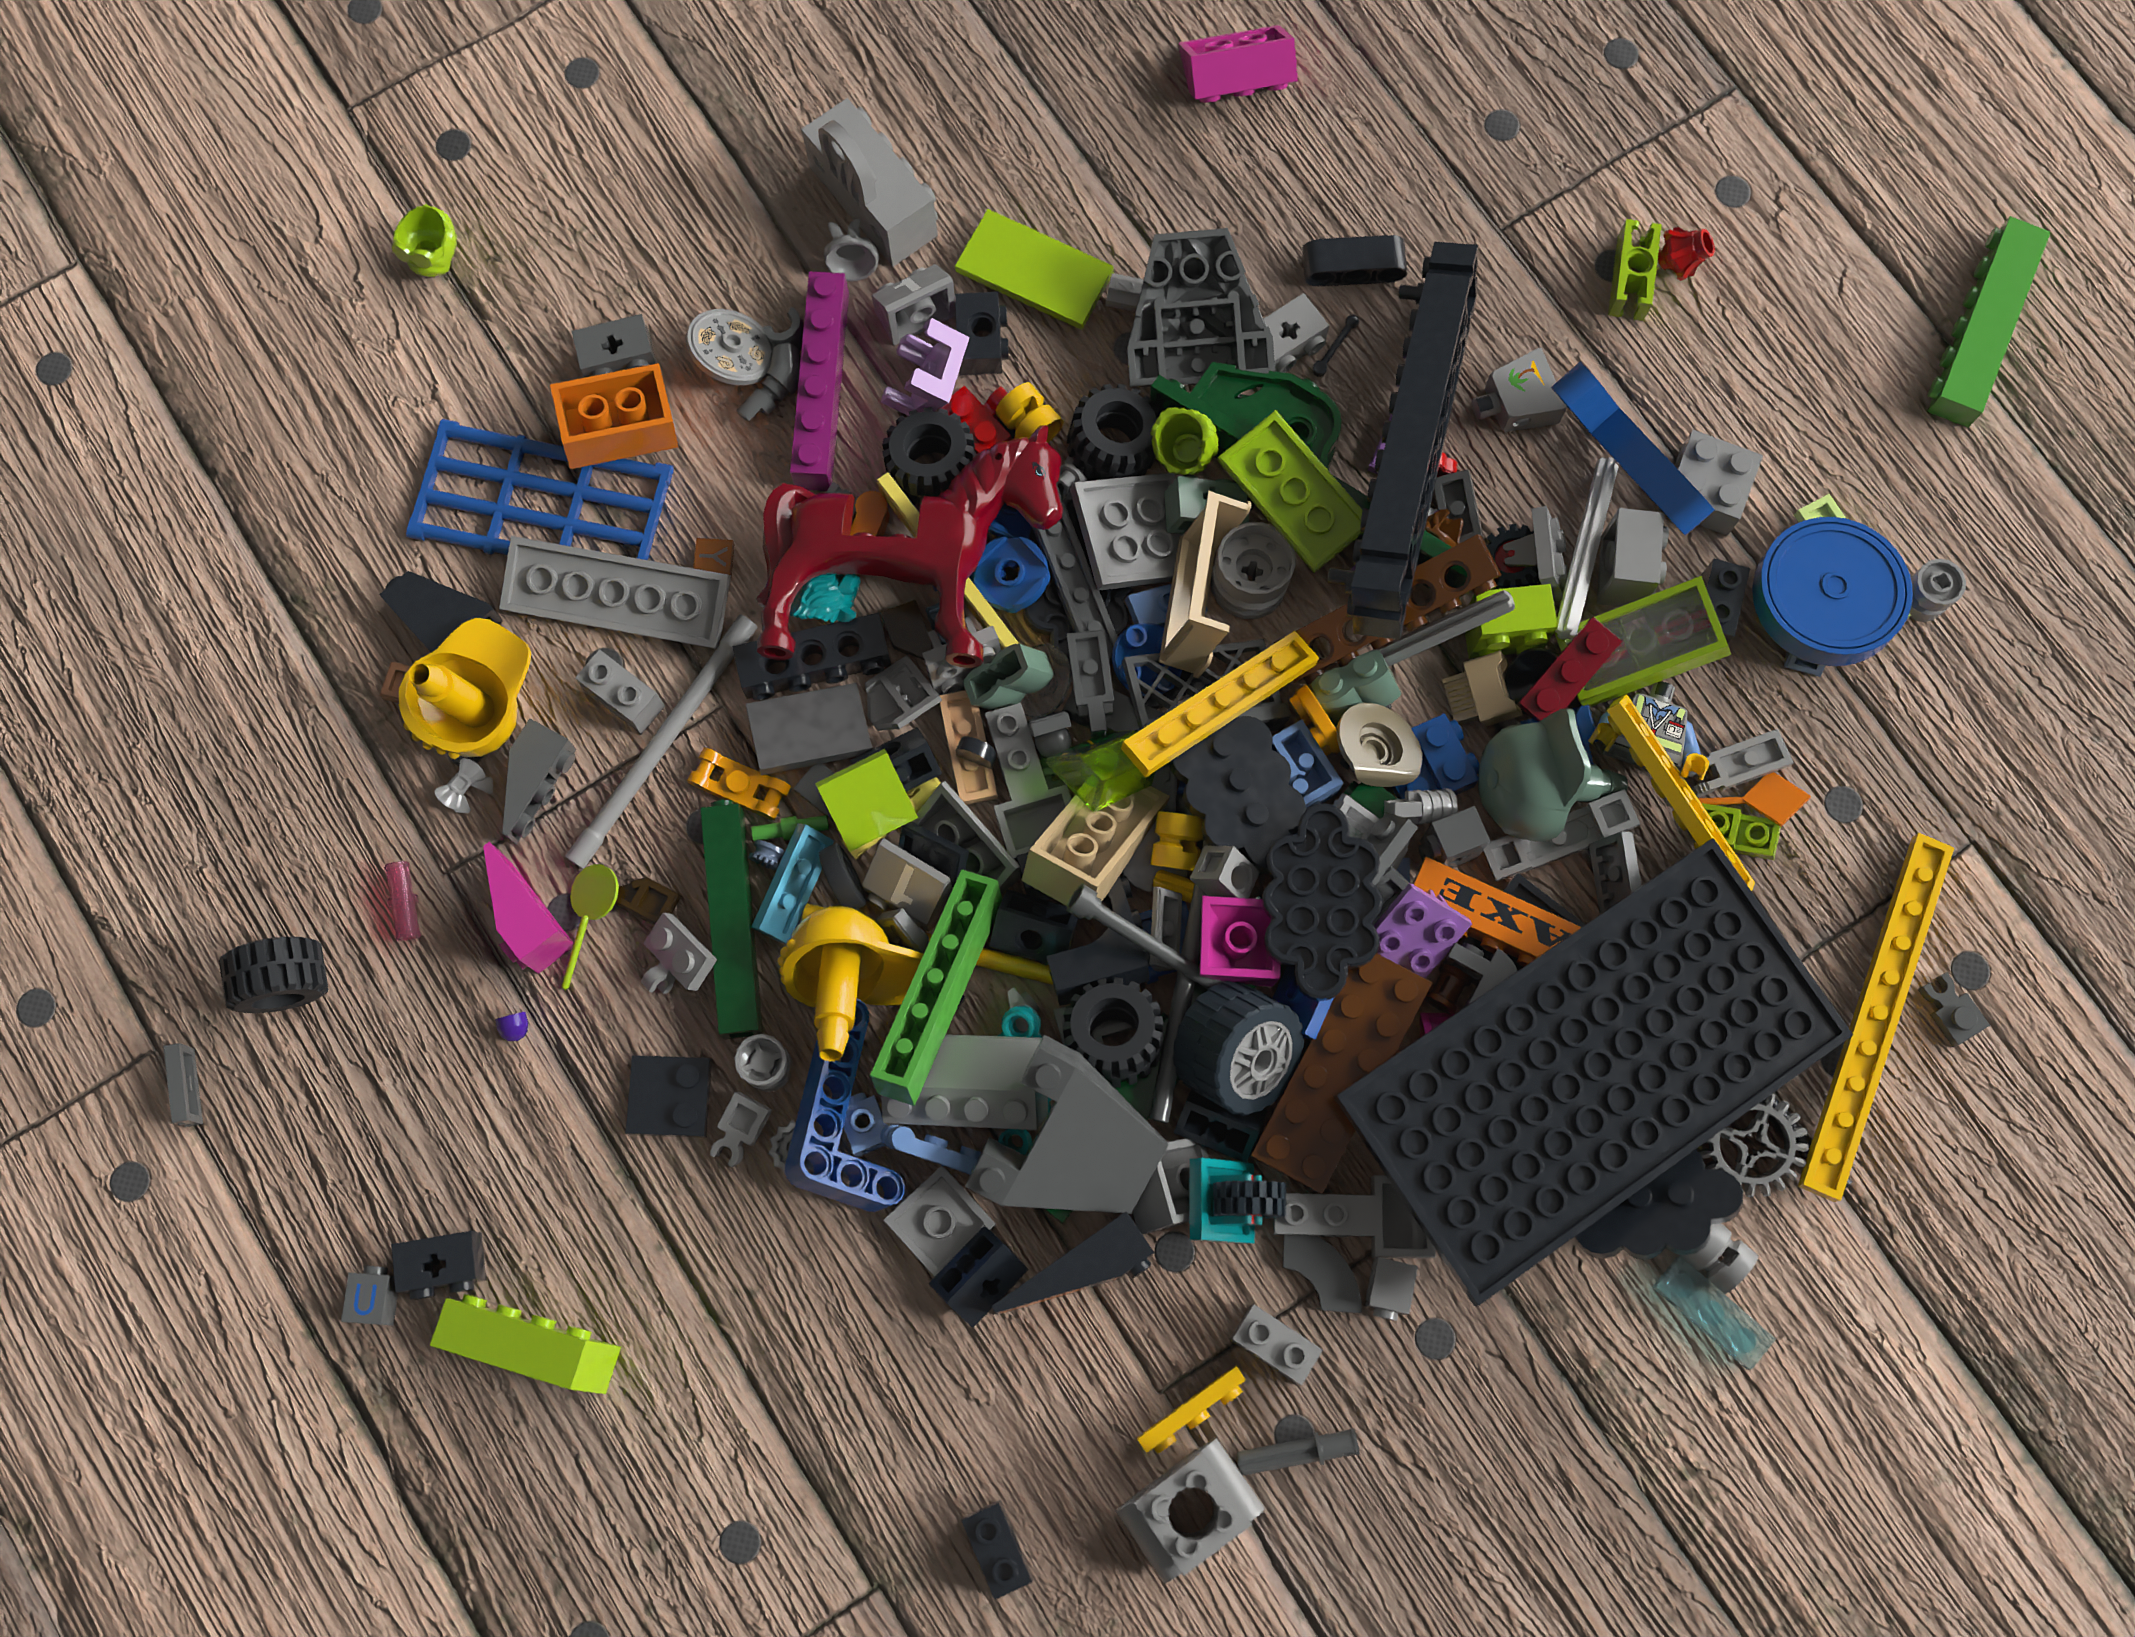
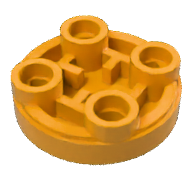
(1312, 712)

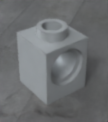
(1224, 872)
(1390, 1288)

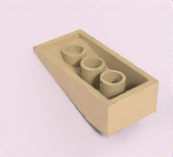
(1090, 845)

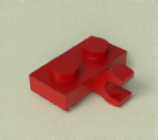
(979, 417)

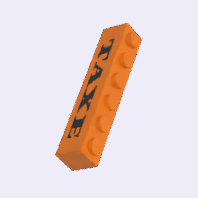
(1496, 916)

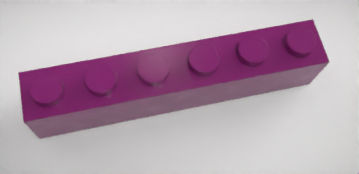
(820, 381)

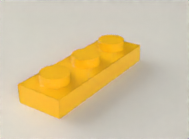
(1192, 1411)

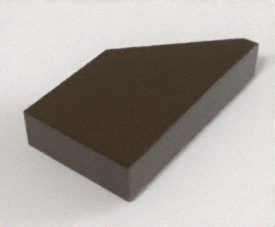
(647, 899)

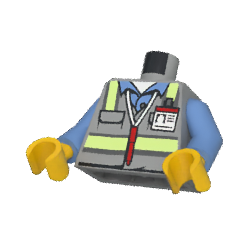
(1668, 725)

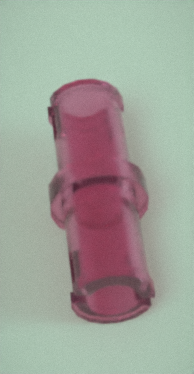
(402, 901)

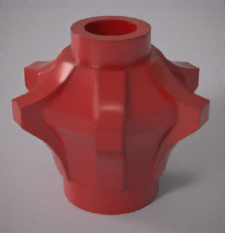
(1685, 251)

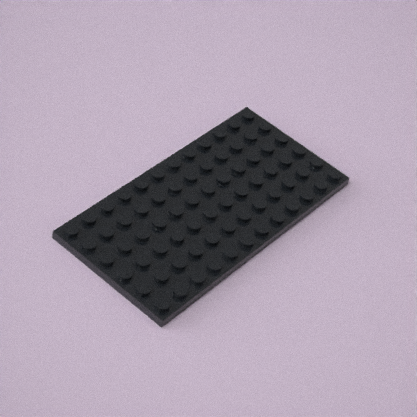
(1592, 1070)

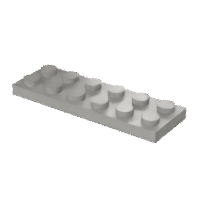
(615, 592)

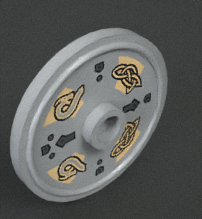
(729, 346)

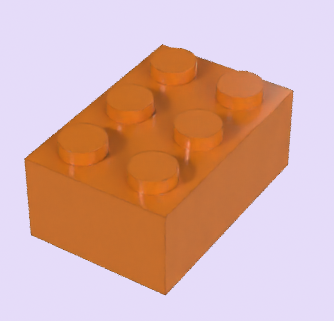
(614, 416)

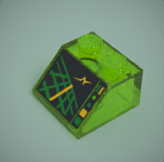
(1100, 770)

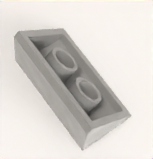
(952, 819)

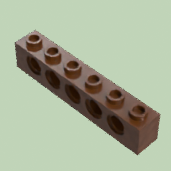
(1469, 554)

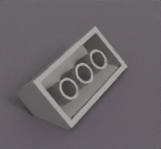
(975, 1085)

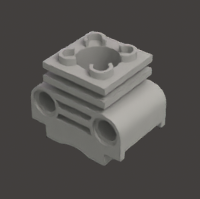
(1233, 1510)

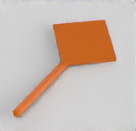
(1771, 797)

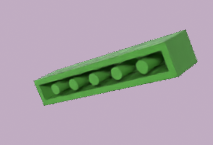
(1988, 321)
(936, 988)

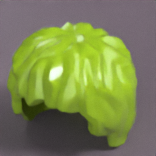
(1184, 440)

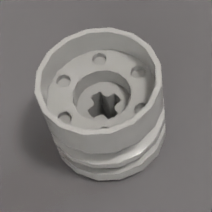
(1255, 552)

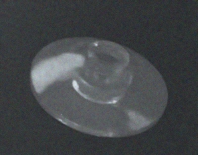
(1055, 692)

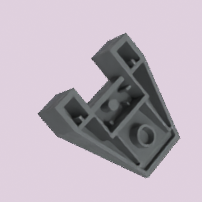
(1086, 1154)

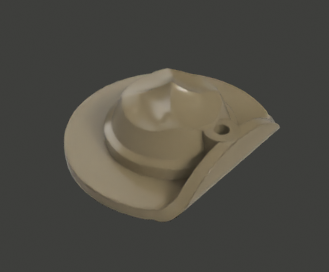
(1379, 745)

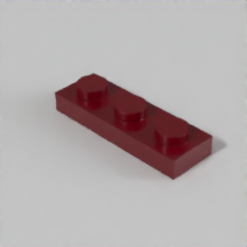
(1570, 670)

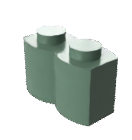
(1008, 677)
(1361, 681)

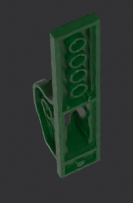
(1298, 402)

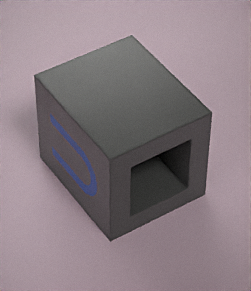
(370, 1297)

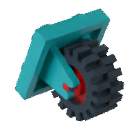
(1230, 1200)

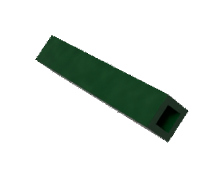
(731, 920)

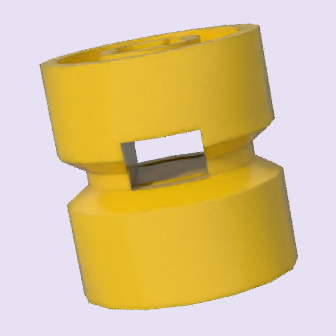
(1024, 412)
(1177, 841)

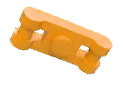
(739, 784)

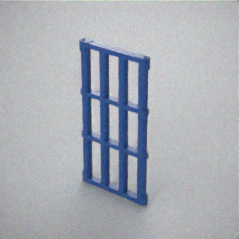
(512, 477)

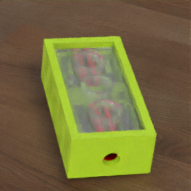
(1659, 640)

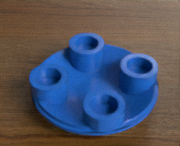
(1141, 640)

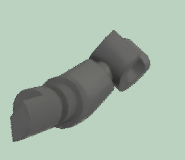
(783, 372)

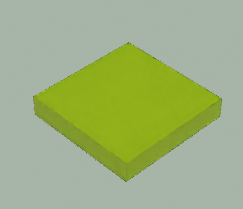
(866, 800)

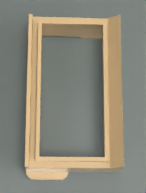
(1187, 633)

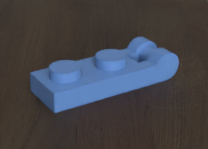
(931, 1149)

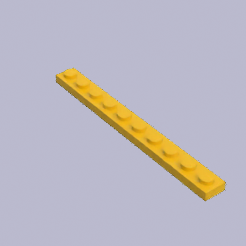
(1875, 1018)

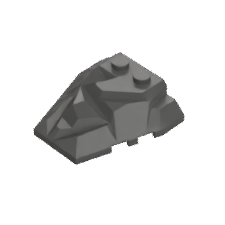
(1196, 312)

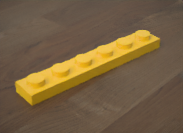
(1219, 703)
(1667, 781)

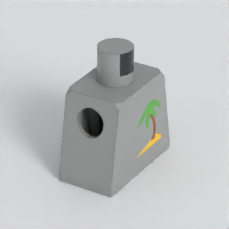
(1521, 395)

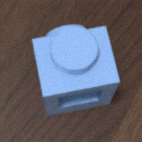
(864, 1139)

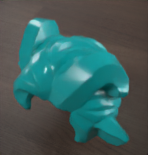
(827, 598)

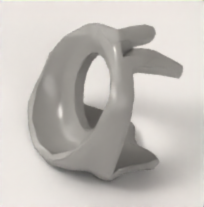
(851, 253)

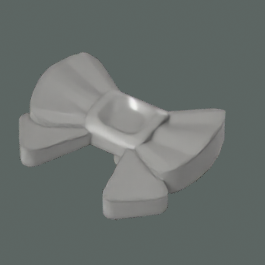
(469, 775)

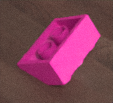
(1239, 63)

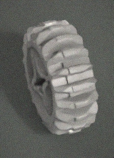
(1744, 1160)

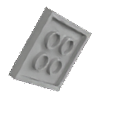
(1126, 530)

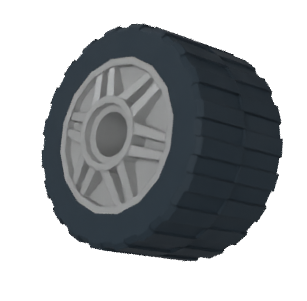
(1238, 1047)

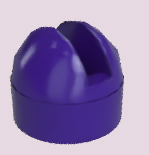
(512, 1026)

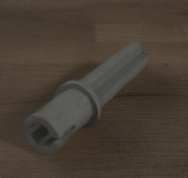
(1298, 1452)

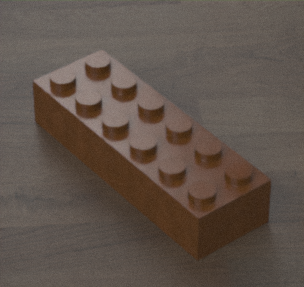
(1357, 1035)

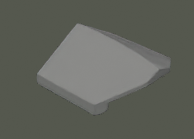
(898, 695)

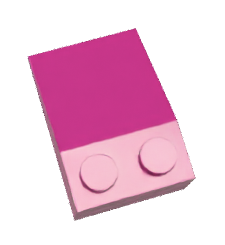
(521, 918)

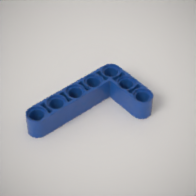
(1632, 449)
(831, 1116)

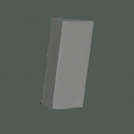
(1166, 923)

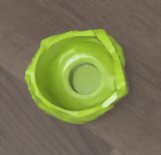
(425, 241)

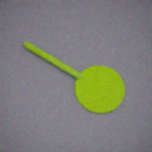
(591, 898)

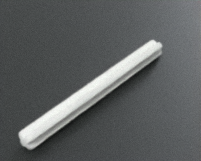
(1586, 548)

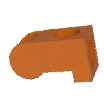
(871, 514)

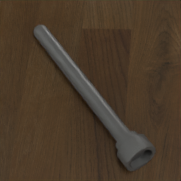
(1087, 904)

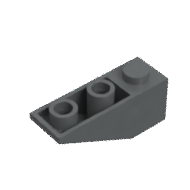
(533, 769)

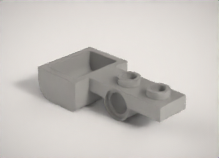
(1031, 802)
(1377, 1216)

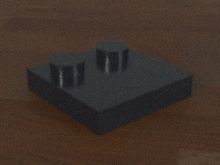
(669, 1096)

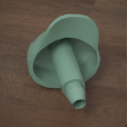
(1537, 774)

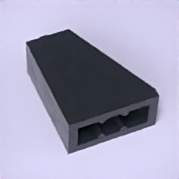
(432, 608)

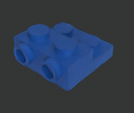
(1442, 759)

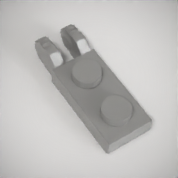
(1745, 762)

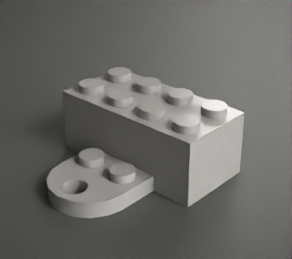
(871, 181)

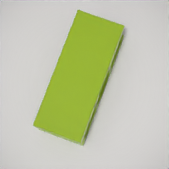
(1637, 257)

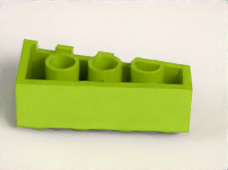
(525, 1345)

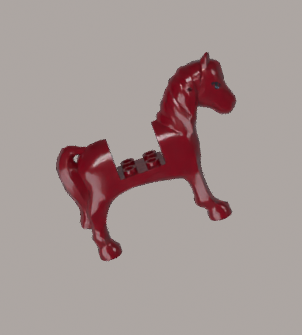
(812, 537)

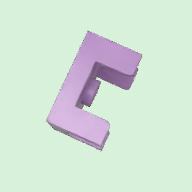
(938, 369)

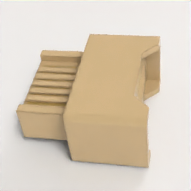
(1481, 692)

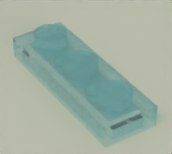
(1714, 1313)

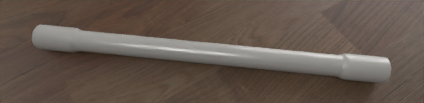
(593, 836)

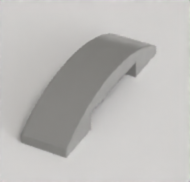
(1586, 825)

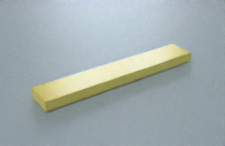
(972, 597)

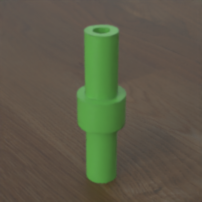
(787, 827)

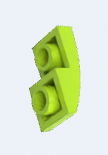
(1746, 833)

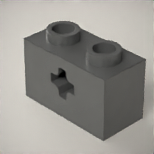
(597, 345)
(1455, 839)

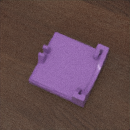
(1419, 930)

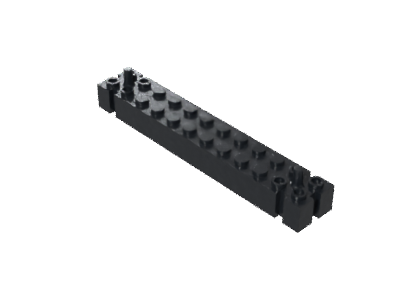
(1412, 441)

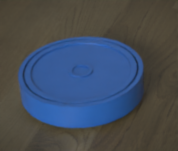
(1832, 591)

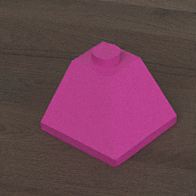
(1234, 942)

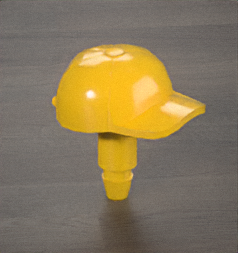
(466, 690)
(842, 958)

